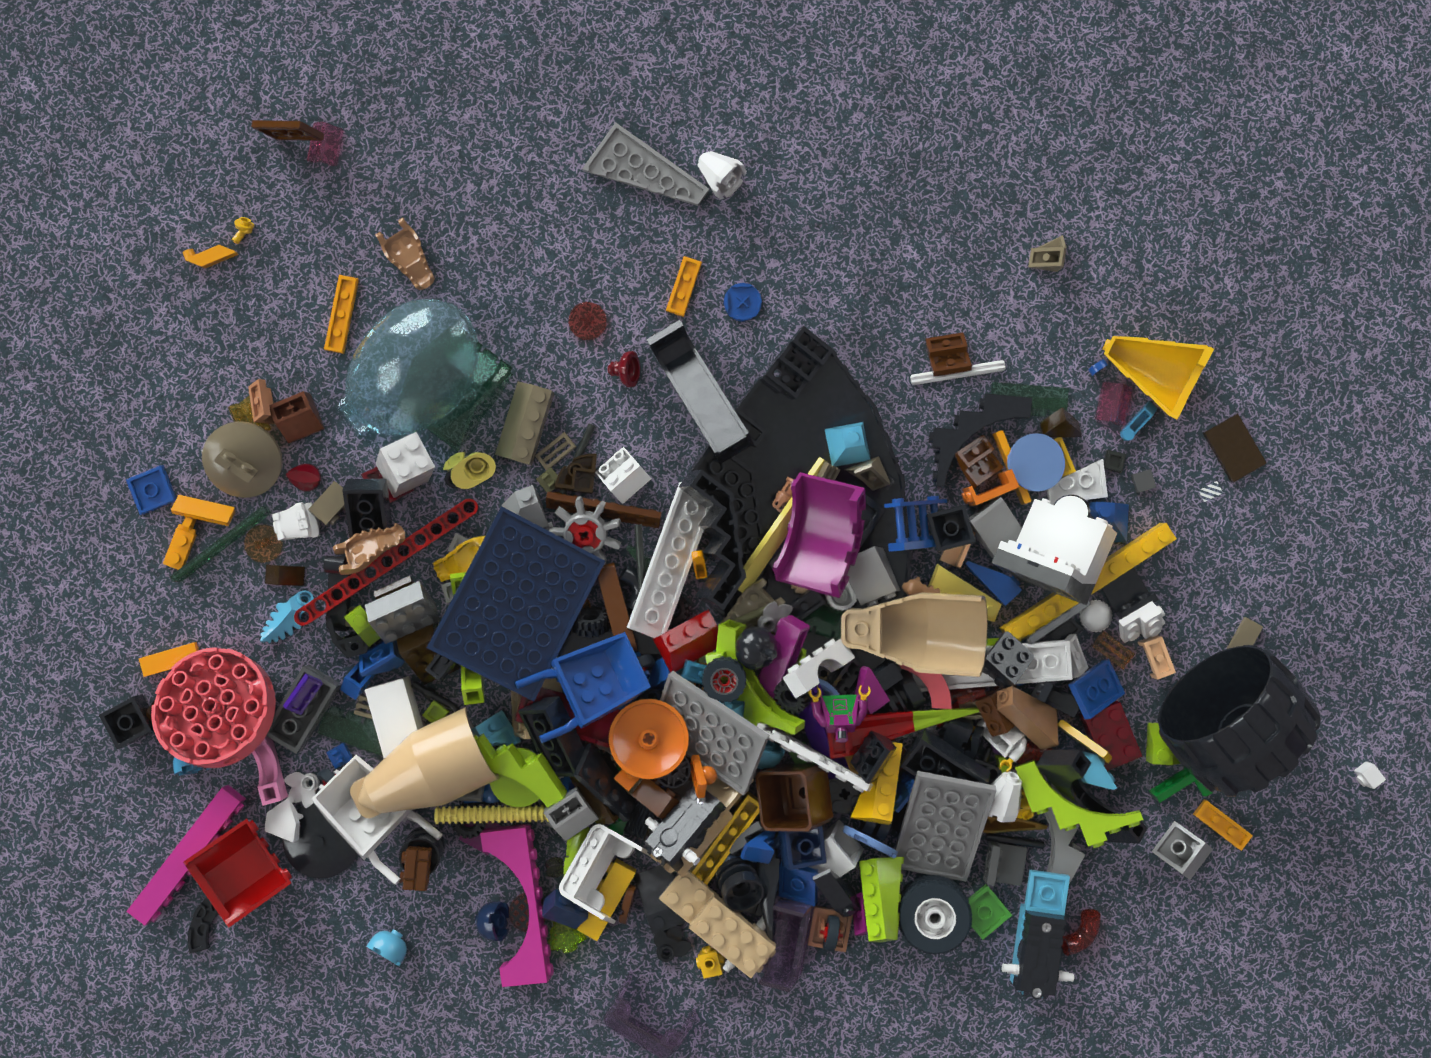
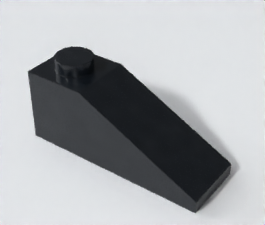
(837, 892)

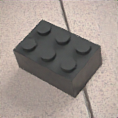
(402, 612)

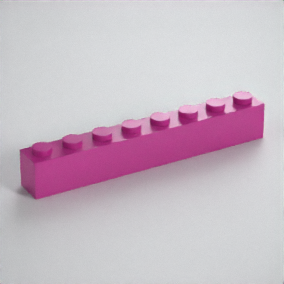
(173, 871)

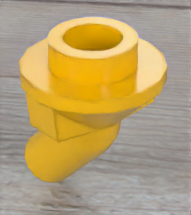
(245, 227)

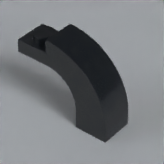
(1056, 698)

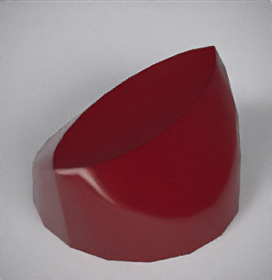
(304, 477)

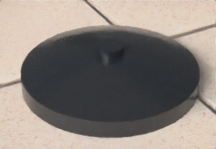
(320, 848)

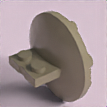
(242, 459)

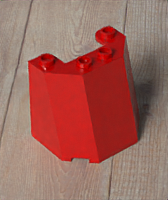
(238, 872)

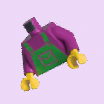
(840, 712)

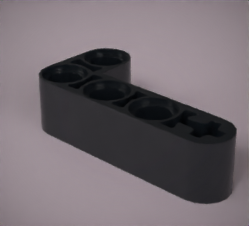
(331, 566)

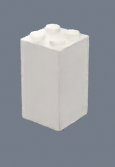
(405, 464)
(393, 712)

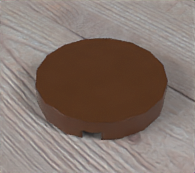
(627, 904)

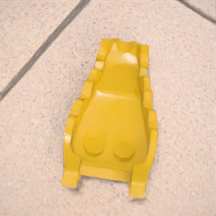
(458, 559)

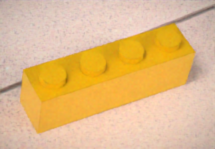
(613, 889)

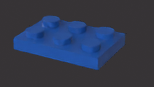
(1096, 689)

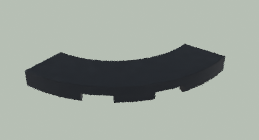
(200, 927)

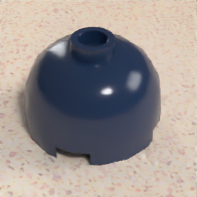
(492, 921)

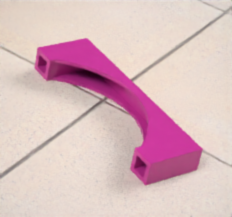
(516, 849)

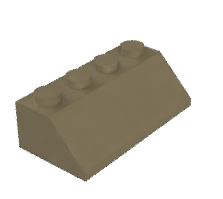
(525, 423)

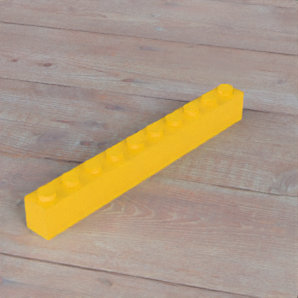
(1114, 567)

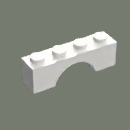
(805, 677)

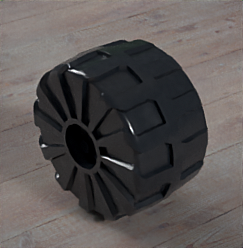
(1239, 720)

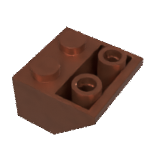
(296, 417)

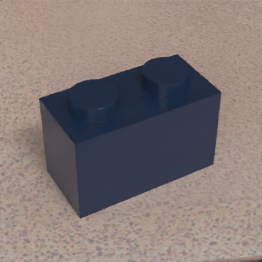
(563, 910)

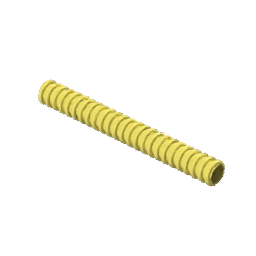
(489, 814)

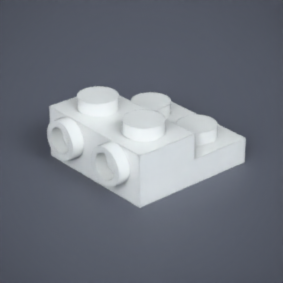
(1143, 621)

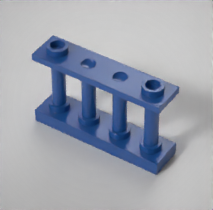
(913, 542)

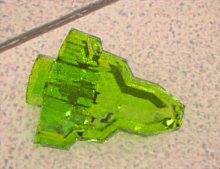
(565, 938)

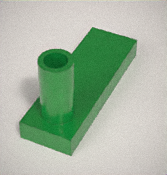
(1175, 784)

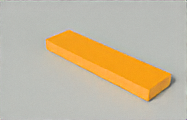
(341, 314)
(1004, 450)

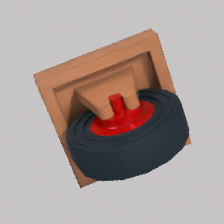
(829, 930)

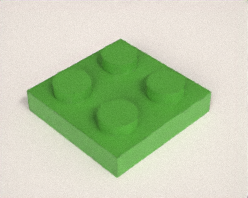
(987, 911)

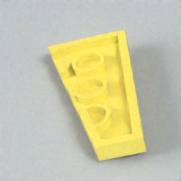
(952, 584)

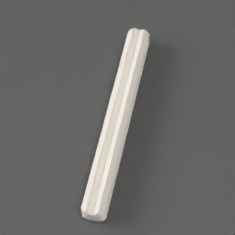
(977, 369)

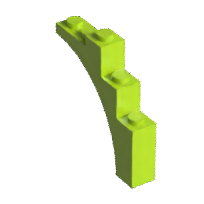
(471, 683)
(758, 704)
(532, 772)
(1093, 824)

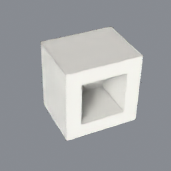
(1369, 775)

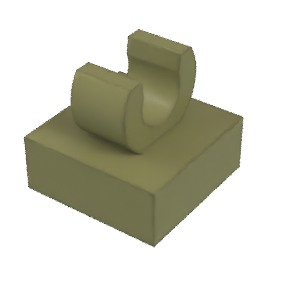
(548, 479)

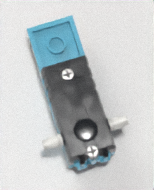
(1040, 936)

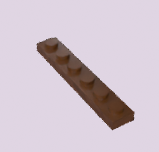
(612, 510)

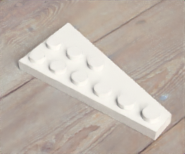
(809, 754)

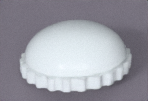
(846, 600)
(1096, 616)

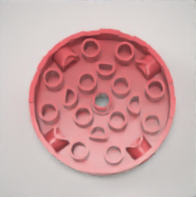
(213, 708)

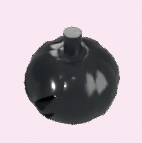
(756, 648)

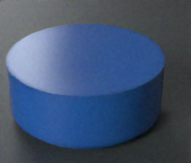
(1097, 367)

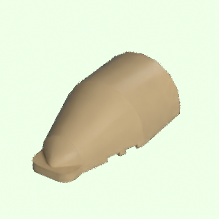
(923, 632)
(425, 770)

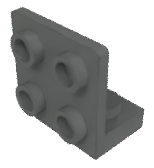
(1004, 864)

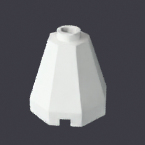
(721, 173)
(1007, 797)

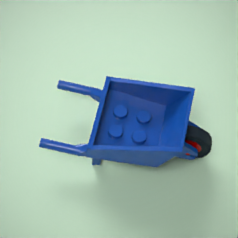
(596, 680)

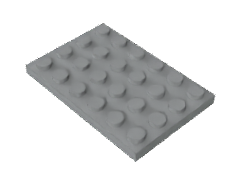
(717, 733)
(943, 825)

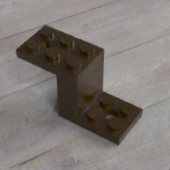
(413, 645)

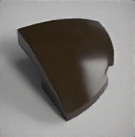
(578, 475)

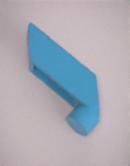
(1138, 421)

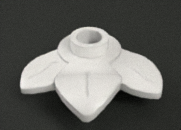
(300, 789)

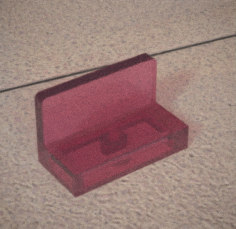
(327, 149)
(1113, 403)

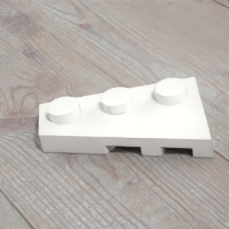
(1086, 483)

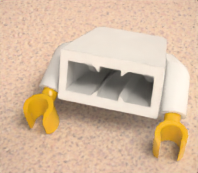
(1008, 744)

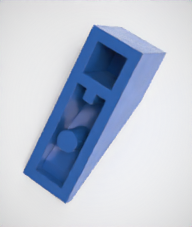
(998, 584)

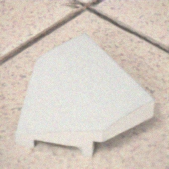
(284, 821)

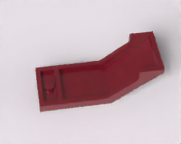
(595, 732)

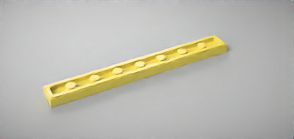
(771, 540)

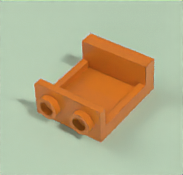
(1008, 483)

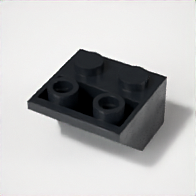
(872, 756)

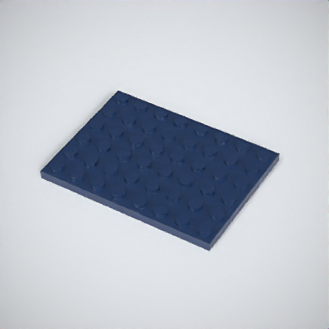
(516, 603)

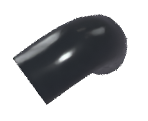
(630, 577)

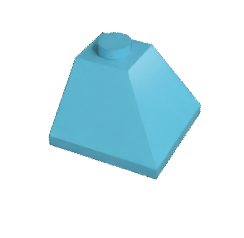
(847, 444)

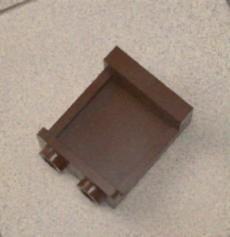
(994, 720)

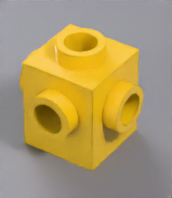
(710, 962)

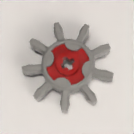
(591, 523)

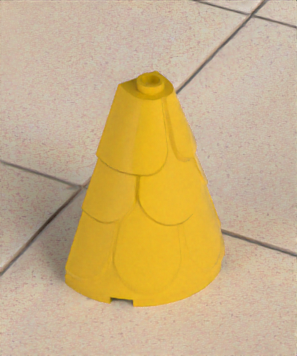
(1159, 368)

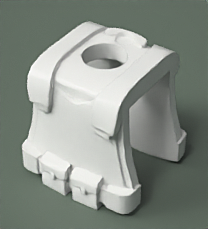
(296, 523)

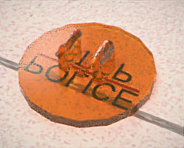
(262, 543)

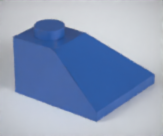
(1116, 515)
(380, 659)

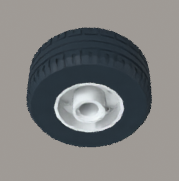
(934, 932)

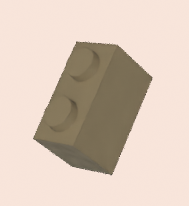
(329, 505)

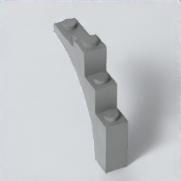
(1063, 857)

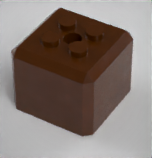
(782, 797)

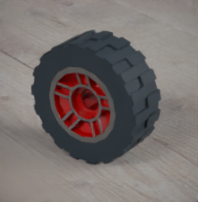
(732, 687)

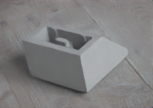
(570, 814)

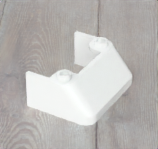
(590, 866)

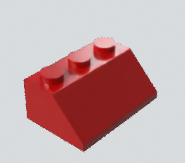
(688, 641)

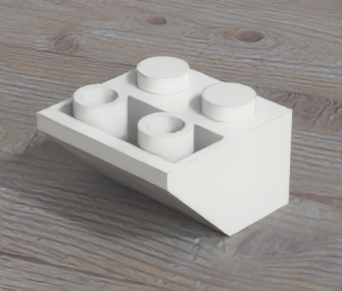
(623, 475)

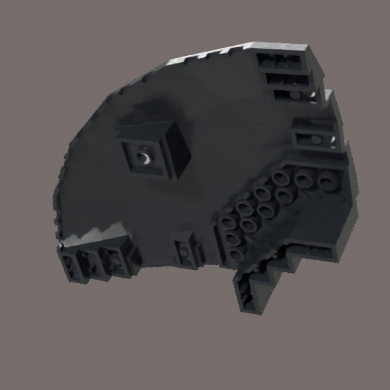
(788, 434)

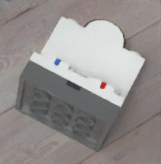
(1059, 548)

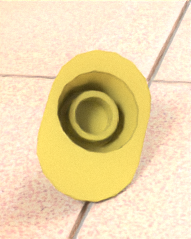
(473, 470)

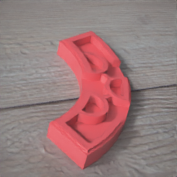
(936, 686)

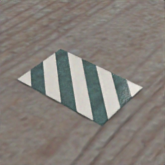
(1210, 491)

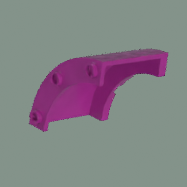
(821, 534)

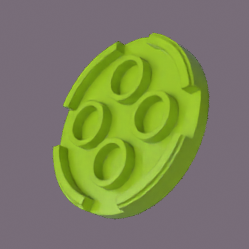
(511, 791)

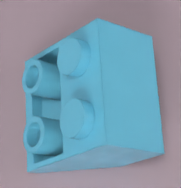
(1097, 774)

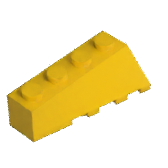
(879, 802)

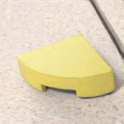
(453, 460)

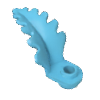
(284, 619)

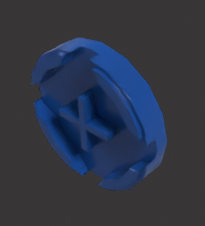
(742, 302)

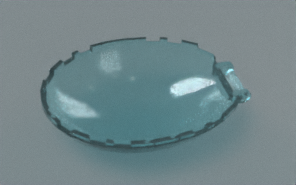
(410, 369)

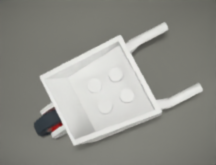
(360, 832)

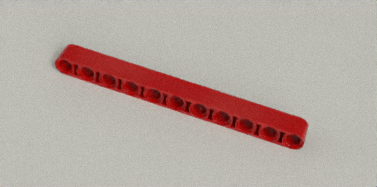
(348, 591)

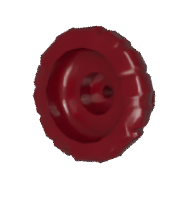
(627, 369)

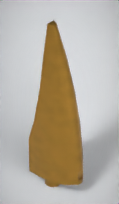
(995, 826)

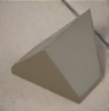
(1049, 256)
(871, 473)

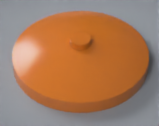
(648, 739)

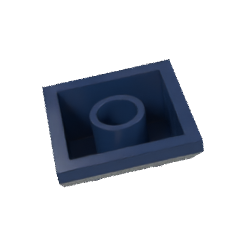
(802, 848)

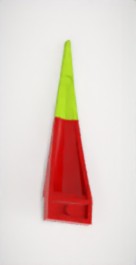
(892, 726)

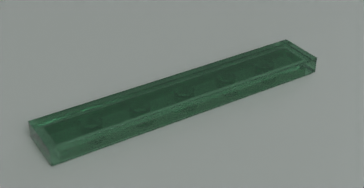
(221, 544)

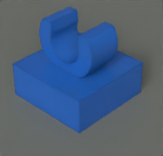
(339, 755)

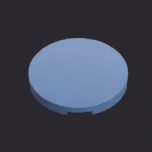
(1036, 462)
(870, 841)

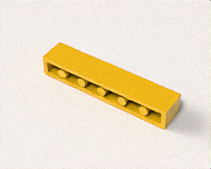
(719, 849)

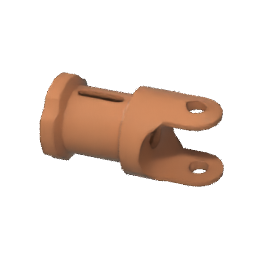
(783, 496)

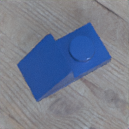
(759, 848)

